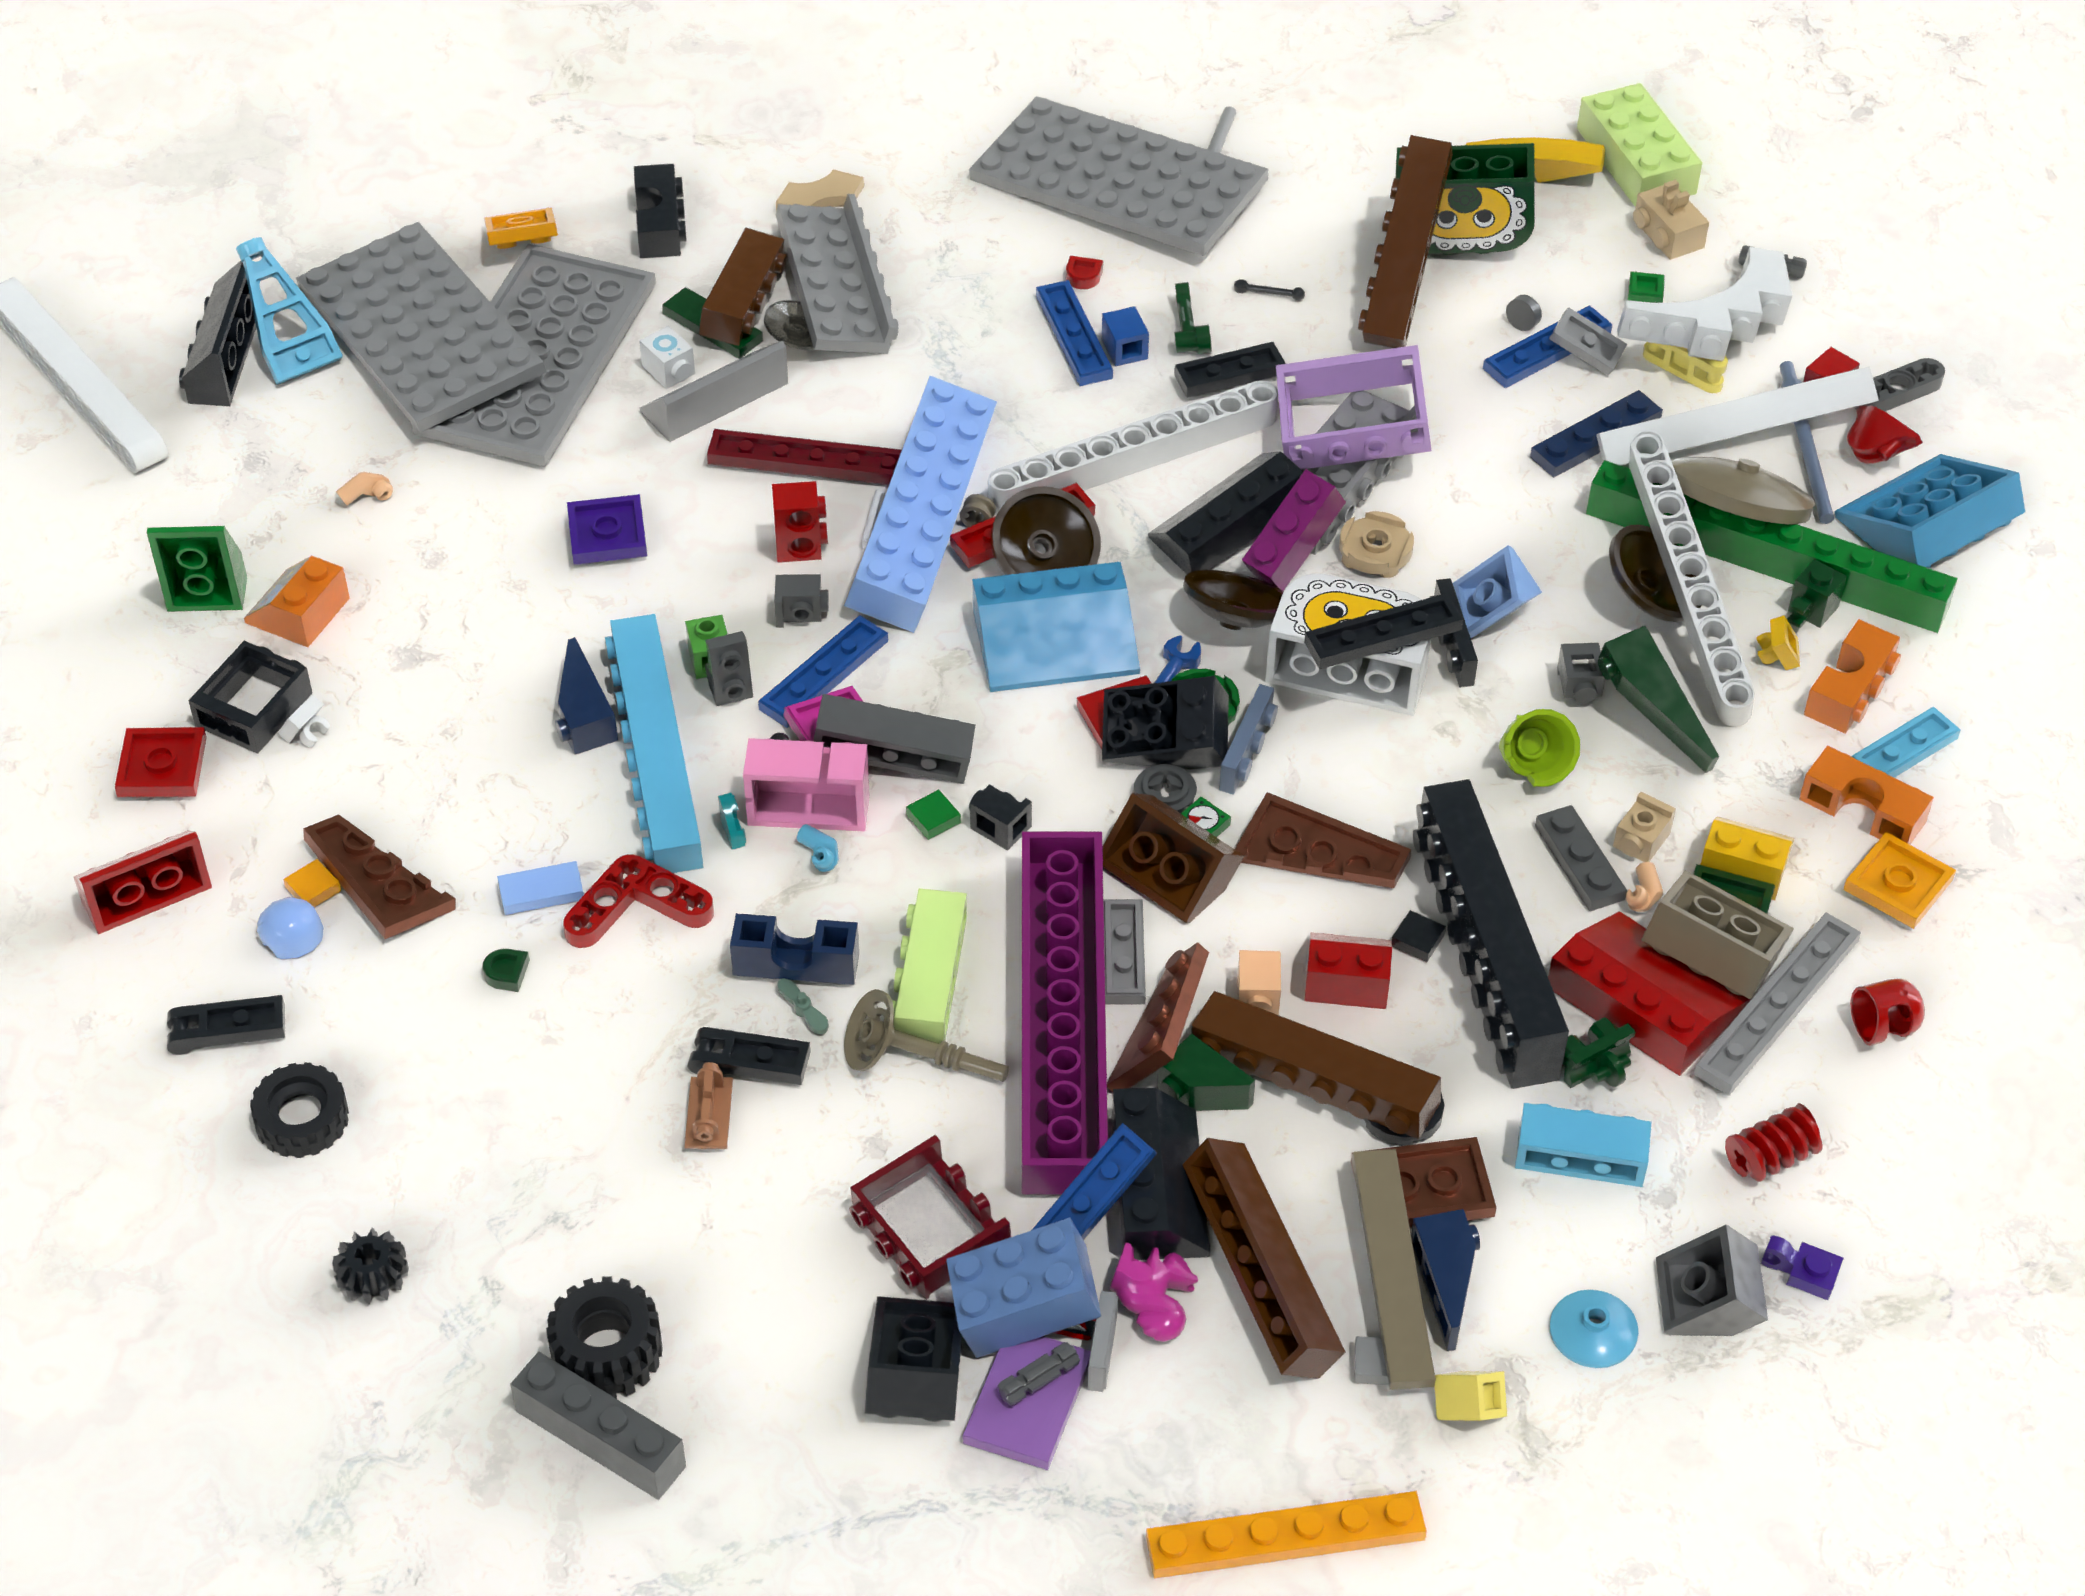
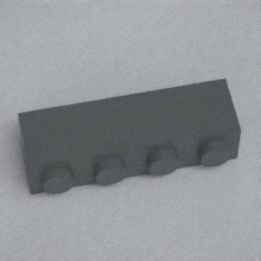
(898, 737)
(598, 1425)

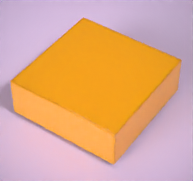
(312, 883)

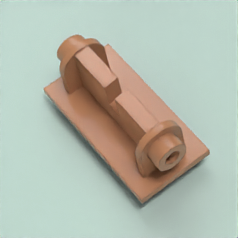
(709, 1109)

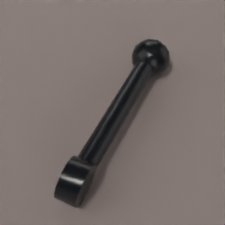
(1242, 286)

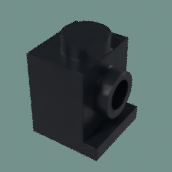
(999, 816)

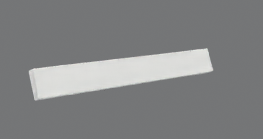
(1747, 414)

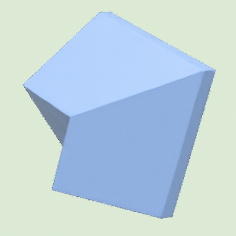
(1494, 590)

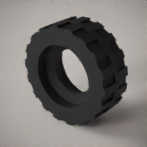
(306, 1137)

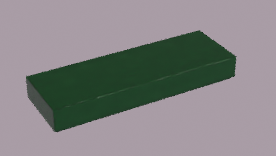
(687, 309)

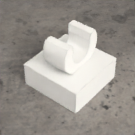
(303, 720)

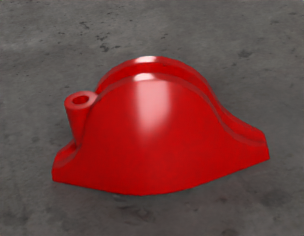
(1879, 435)

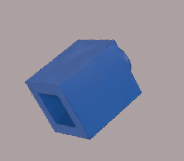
(1125, 336)

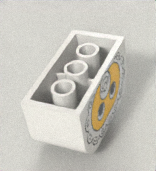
(1381, 680)

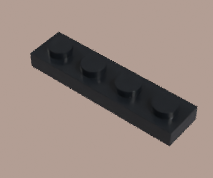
(1383, 631)

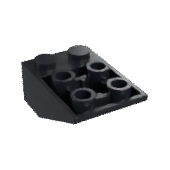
(1167, 724)

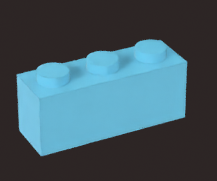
(1583, 1144)

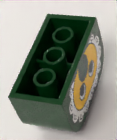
(1485, 199)

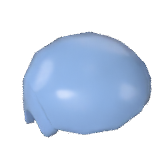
(290, 928)

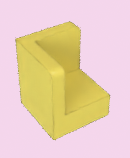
(1470, 1395)

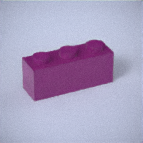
(1294, 530)

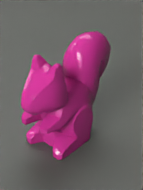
(1143, 1291)

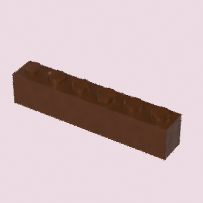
(1406, 242)
(1319, 1065)
(1263, 1259)

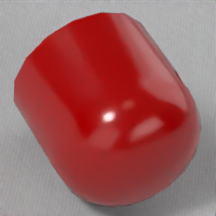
(1886, 1008)

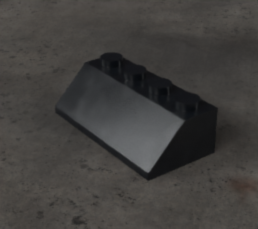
(220, 342)
(1227, 513)
(1161, 1202)

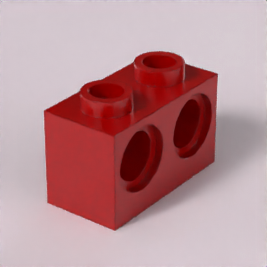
(797, 521)

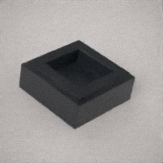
(1418, 935)

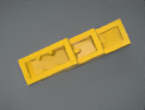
(1558, 157)

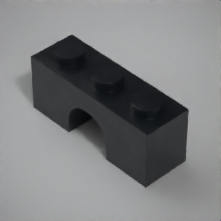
(659, 210)

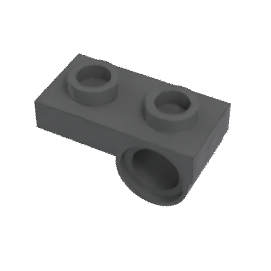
(728, 668)

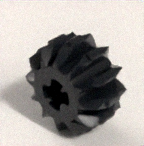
(370, 1265)

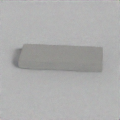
(1124, 951)

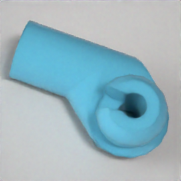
(824, 847)

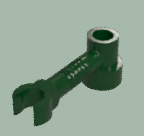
(1190, 337)

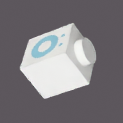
(667, 357)

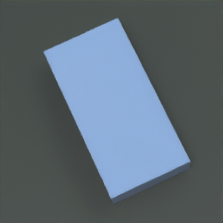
(540, 887)

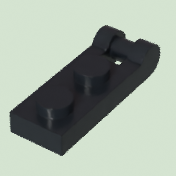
(225, 1023)
(751, 1055)

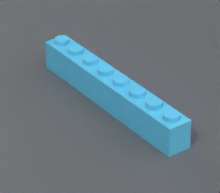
(655, 744)

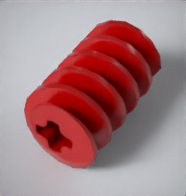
(1774, 1143)

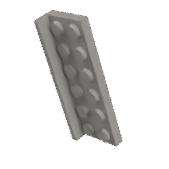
(837, 277)
(1357, 479)

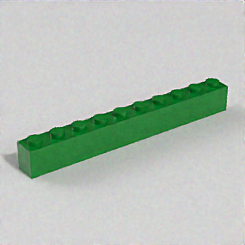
(1786, 550)

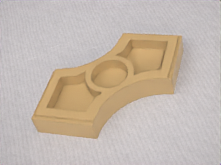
(824, 192)

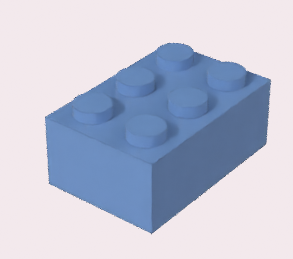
(1023, 1287)

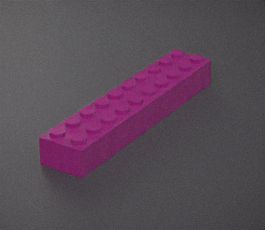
(1062, 1007)

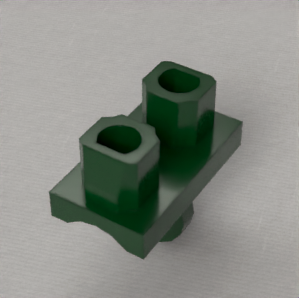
(1602, 1058)

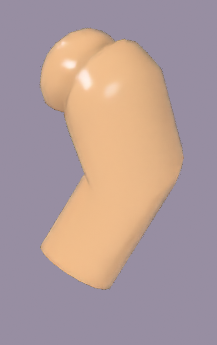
(367, 484)
(1649, 890)

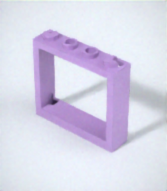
(1348, 375)

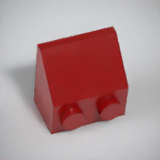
(1348, 970)

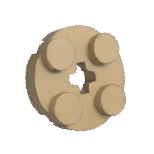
(1383, 559)

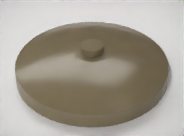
(1743, 489)

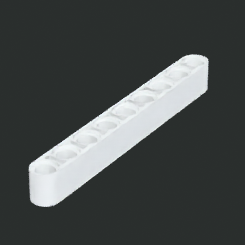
(79, 378)
(1142, 443)
(1694, 590)

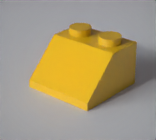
(1747, 851)

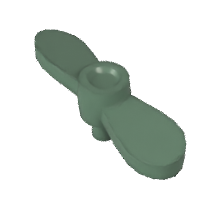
(803, 1007)

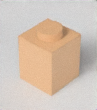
(1260, 979)

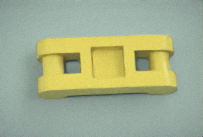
(1698, 371)

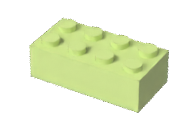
(1638, 141)

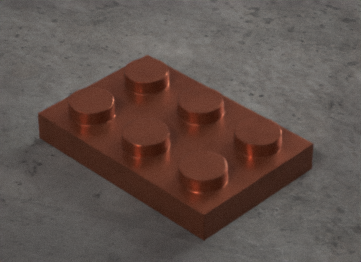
(1444, 1179)

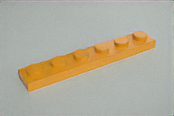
(1285, 1534)

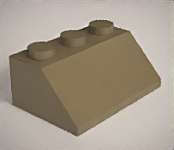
(1716, 934)

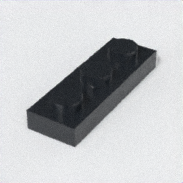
(1228, 369)
(1460, 650)

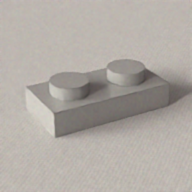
(1588, 341)

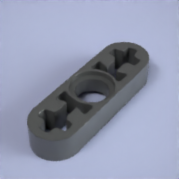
(1920, 378)

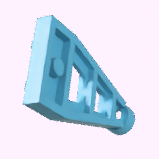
(297, 355)

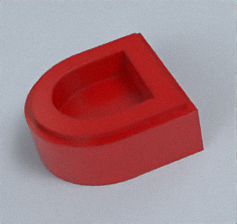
(1083, 272)

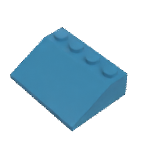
(1935, 509)
(1055, 626)

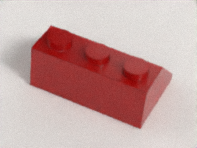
(143, 881)

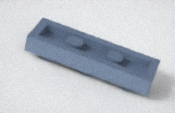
(1248, 739)

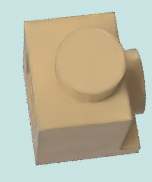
(1644, 827)

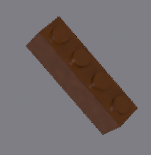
(743, 287)

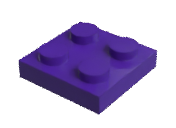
(606, 529)

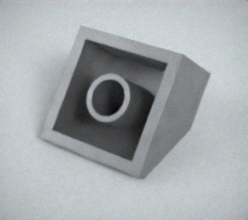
(1712, 1285)

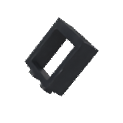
(211, 706)

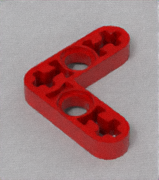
(637, 888)

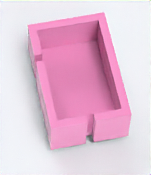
(806, 784)

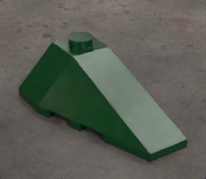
(1649, 685)

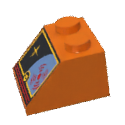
(301, 601)

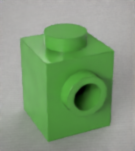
(697, 633)

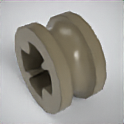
(980, 504)

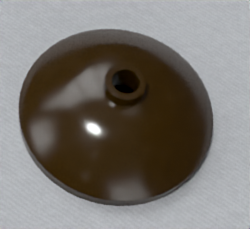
(1045, 518)
(1642, 573)
(1233, 598)

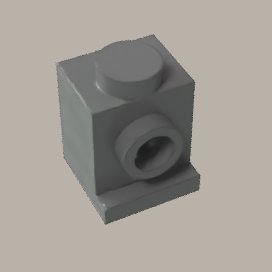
(799, 598)
(1580, 681)

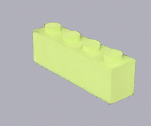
(930, 963)

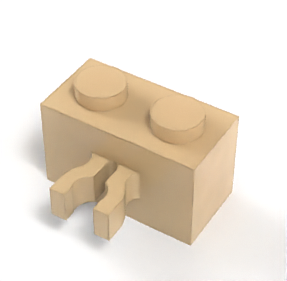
(1671, 220)

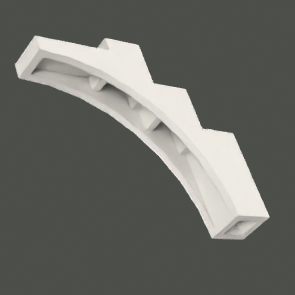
(1711, 322)

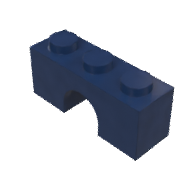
(766, 952)

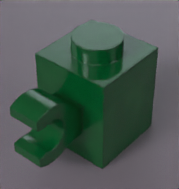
(1815, 595)

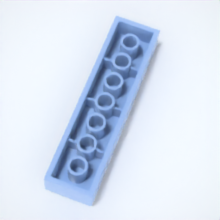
(921, 505)

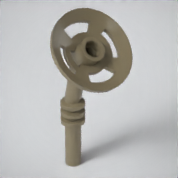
(883, 1035)

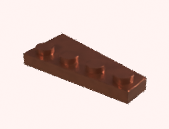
(1312, 843)
(376, 879)
(1163, 1020)

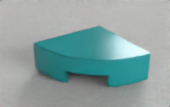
(728, 817)

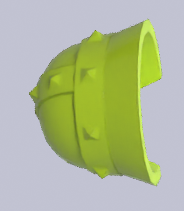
(1541, 747)

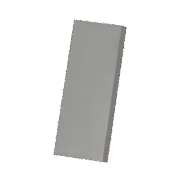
(719, 392)

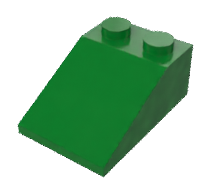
(198, 568)

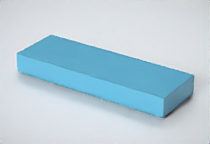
(1910, 743)

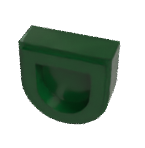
(505, 969)

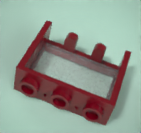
(924, 1215)

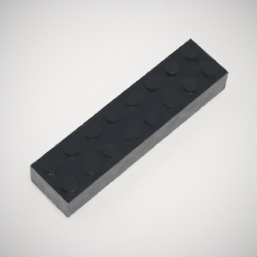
(1490, 935)

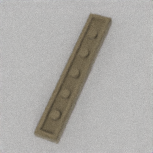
(1393, 1270)

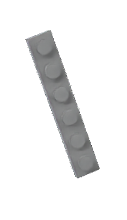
(1777, 1004)

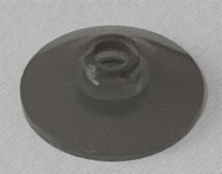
(787, 323)

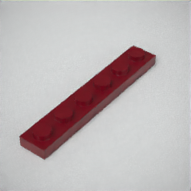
(802, 456)

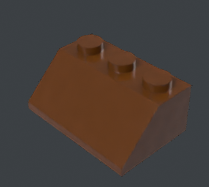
(1168, 857)

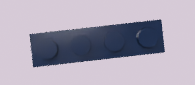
(1580, 441)

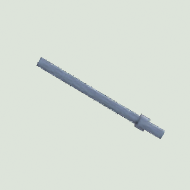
(1809, 453)

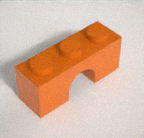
(1843, 697)
(1843, 780)

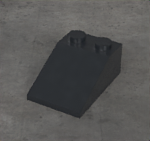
(913, 1359)

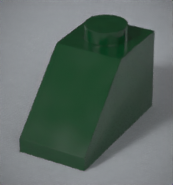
(1205, 1079)

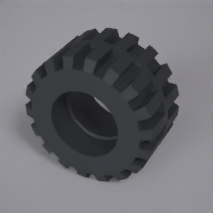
(600, 1308)

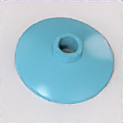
(1589, 1342)

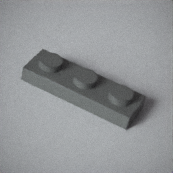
(1581, 858)

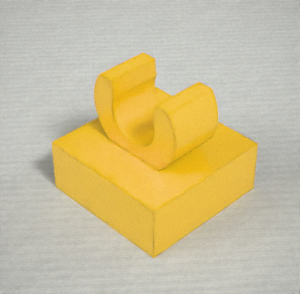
(1779, 644)

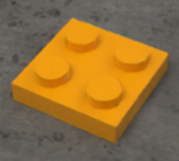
(527, 225)
(1899, 880)

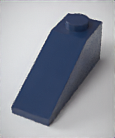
(583, 707)
(1445, 1256)

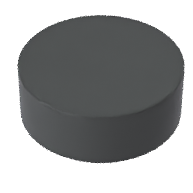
(1523, 312)

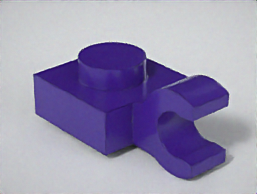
(1809, 1267)

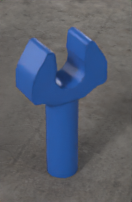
(1178, 660)

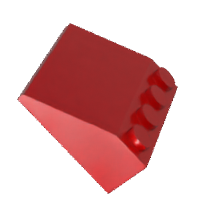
(1622, 978)

